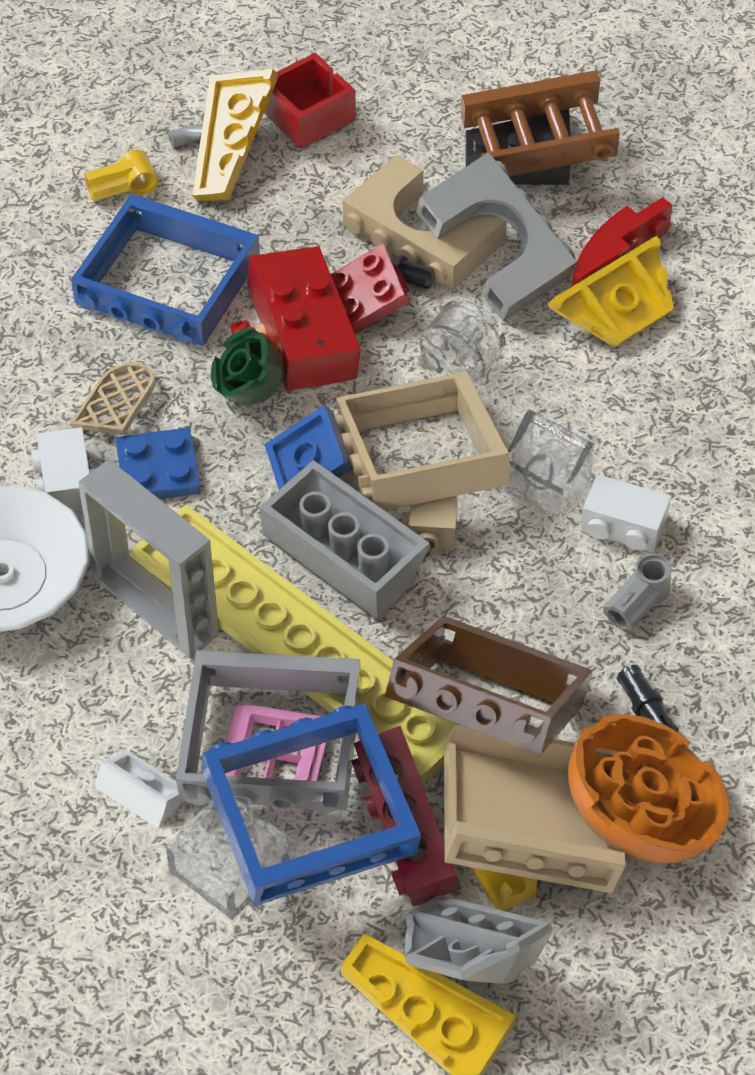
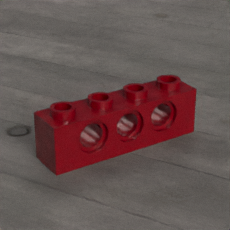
(431, 873)

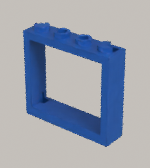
(178, 227)
(329, 863)

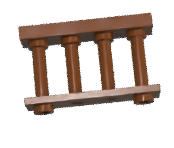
(538, 98)

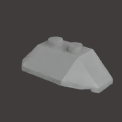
(473, 940)

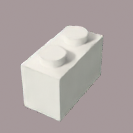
(62, 465)
(625, 513)

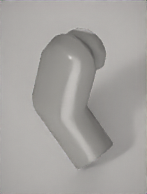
(185, 135)

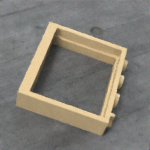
(414, 402)

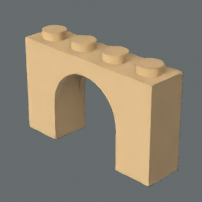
(374, 214)

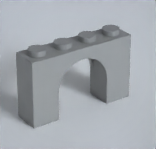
(488, 190)

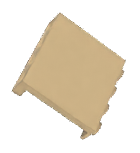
(518, 815)

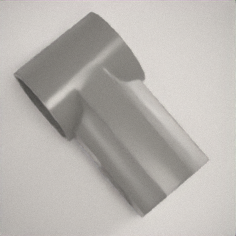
(639, 592)

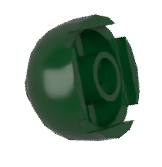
(248, 368)

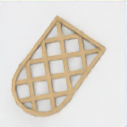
(134, 370)

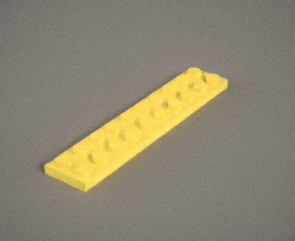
(279, 619)

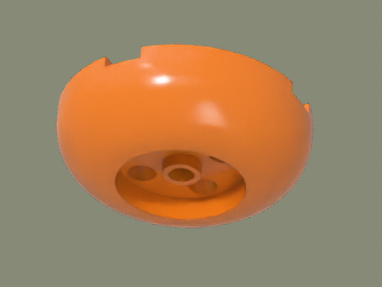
(649, 796)

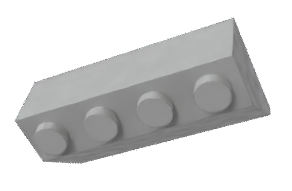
(344, 538)

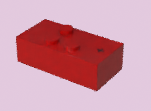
(304, 317)

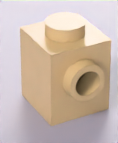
(434, 522)

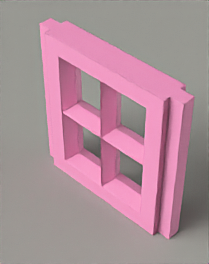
(241, 727)

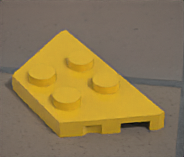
(619, 297)

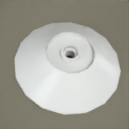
(41, 553)

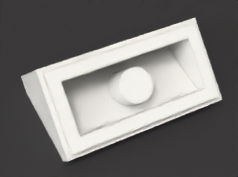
(139, 787)

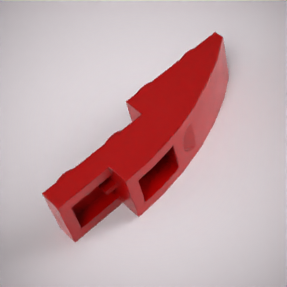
(621, 235)

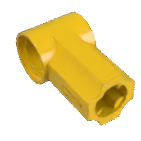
(130, 174)

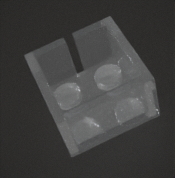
(206, 862)

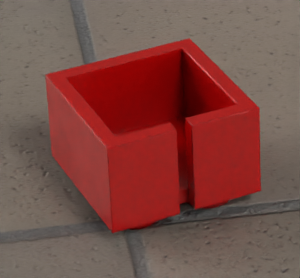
(311, 101)

